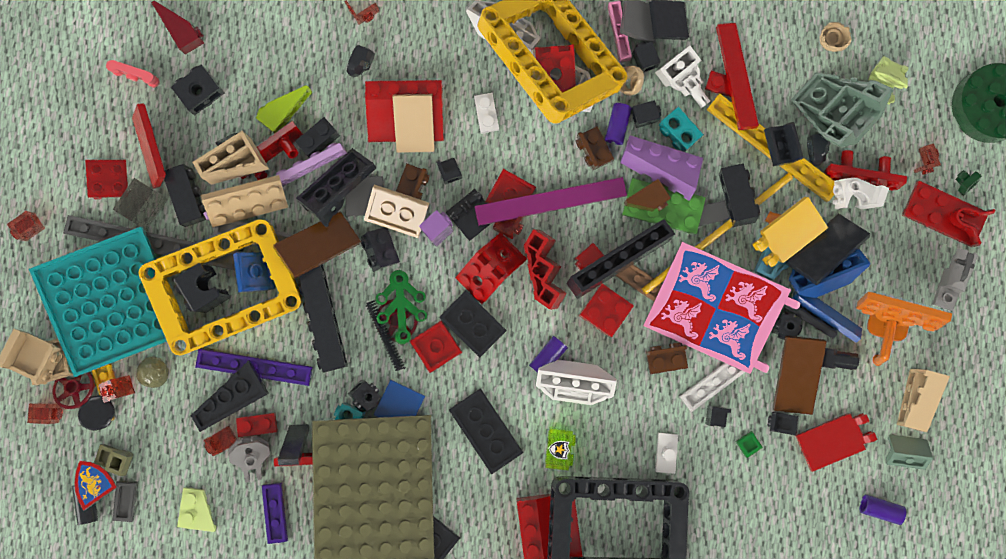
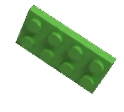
(679, 213)

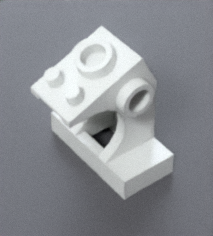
(867, 194)

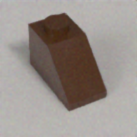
(649, 198)

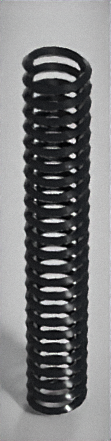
(385, 339)

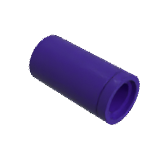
(618, 123)
(550, 353)
(883, 509)

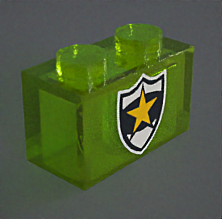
(559, 449)

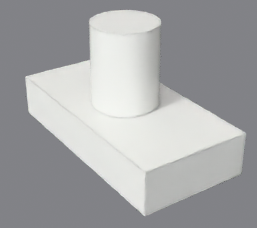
(666, 453)

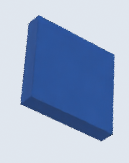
(252, 272)
(399, 401)

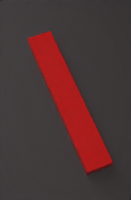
(737, 76)

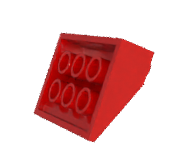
(381, 110)
(534, 527)

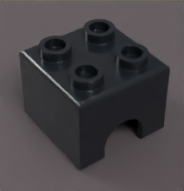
(195, 289)

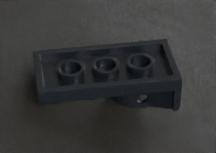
(335, 185)

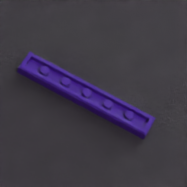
(265, 368)

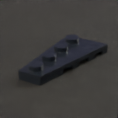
(235, 394)

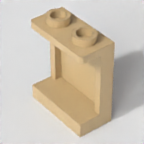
(30, 356)

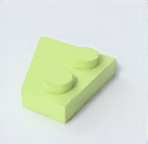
(195, 511)

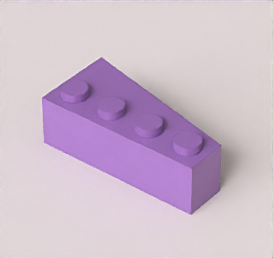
(672, 167)

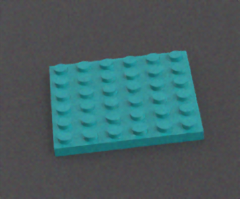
(100, 301)

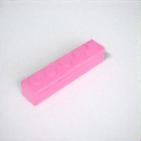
(621, 40)

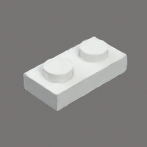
(486, 113)

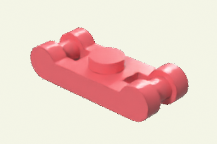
(132, 73)

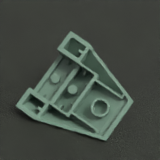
(842, 107)

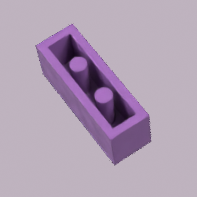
(437, 227)

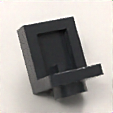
(783, 423)

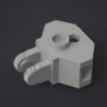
(249, 455)

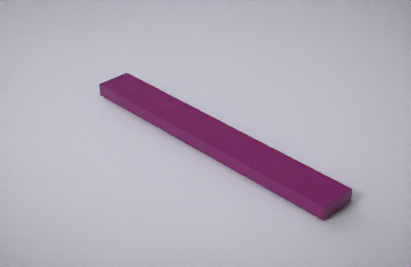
(550, 201)

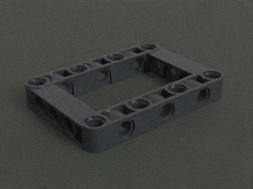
(674, 510)

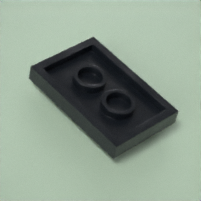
(472, 323)

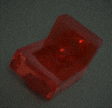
(930, 159)
(509, 227)
(116, 388)
(220, 441)

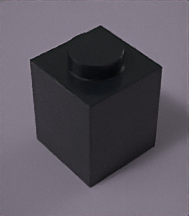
(646, 56)
(646, 113)

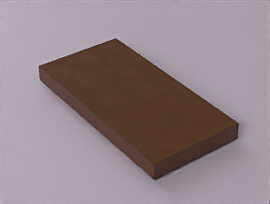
(316, 245)
(799, 375)

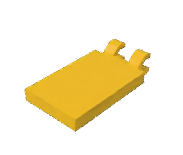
(790, 232)

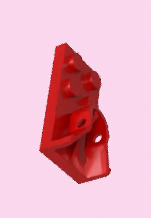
(946, 214)

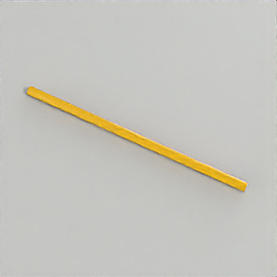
(721, 230)

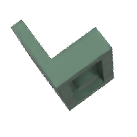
(909, 452)

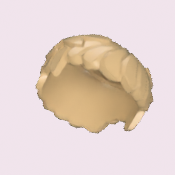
(835, 37)
(637, 80)

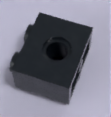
(187, 87)

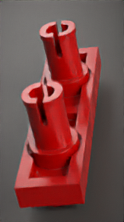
(277, 143)
(877, 178)

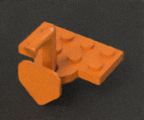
(892, 318)

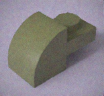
(113, 459)

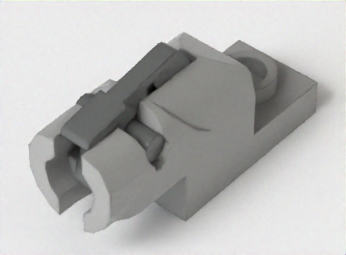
(955, 279)

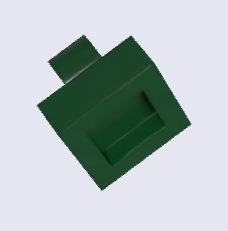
(967, 182)

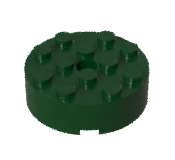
(981, 103)

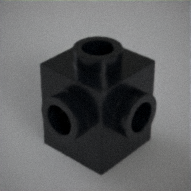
(780, 326)
(359, 392)

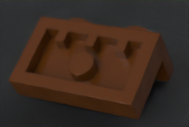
(594, 147)
(413, 181)
(667, 359)

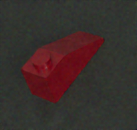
(182, 31)

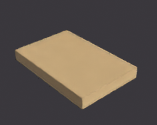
(414, 123)
(396, 211)

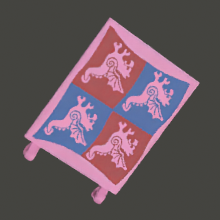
(718, 308)

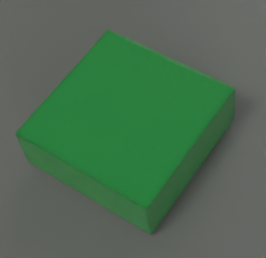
(749, 444)

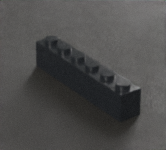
(620, 258)
(322, 320)

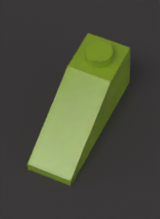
(281, 110)

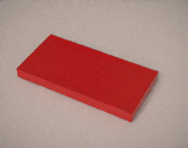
(148, 145)

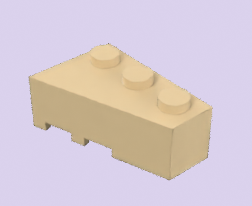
(230, 160)
(921, 398)

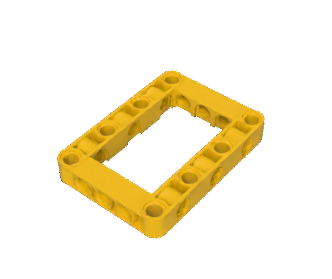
(530, 74)
(169, 312)

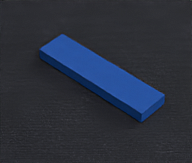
(830, 316)

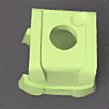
(890, 74)

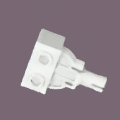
(684, 75)

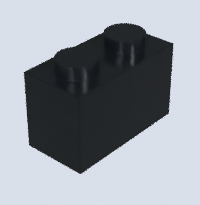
(317, 137)

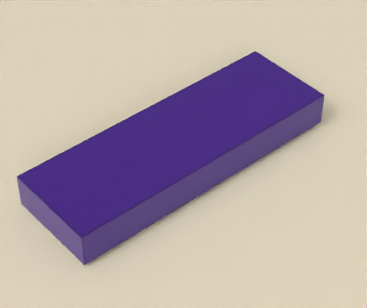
(274, 513)

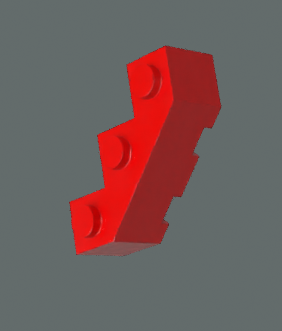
(543, 269)

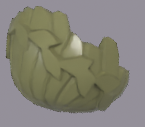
(152, 372)

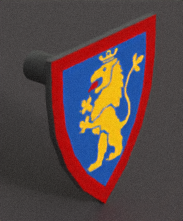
(92, 483)

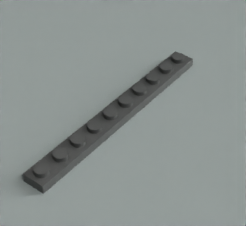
(160, 244)

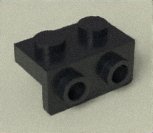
(783, 144)
(379, 249)

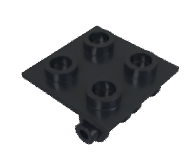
(464, 214)

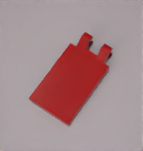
(834, 440)

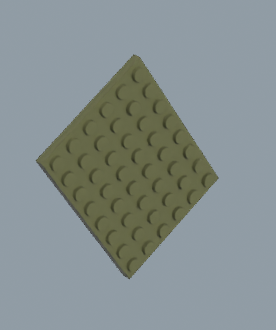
(373, 488)

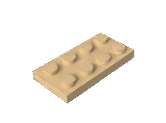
(244, 201)

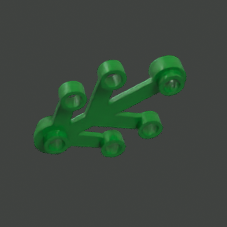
(400, 303)

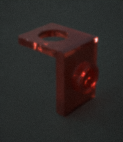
(365, 15)

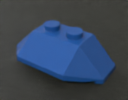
(838, 278)

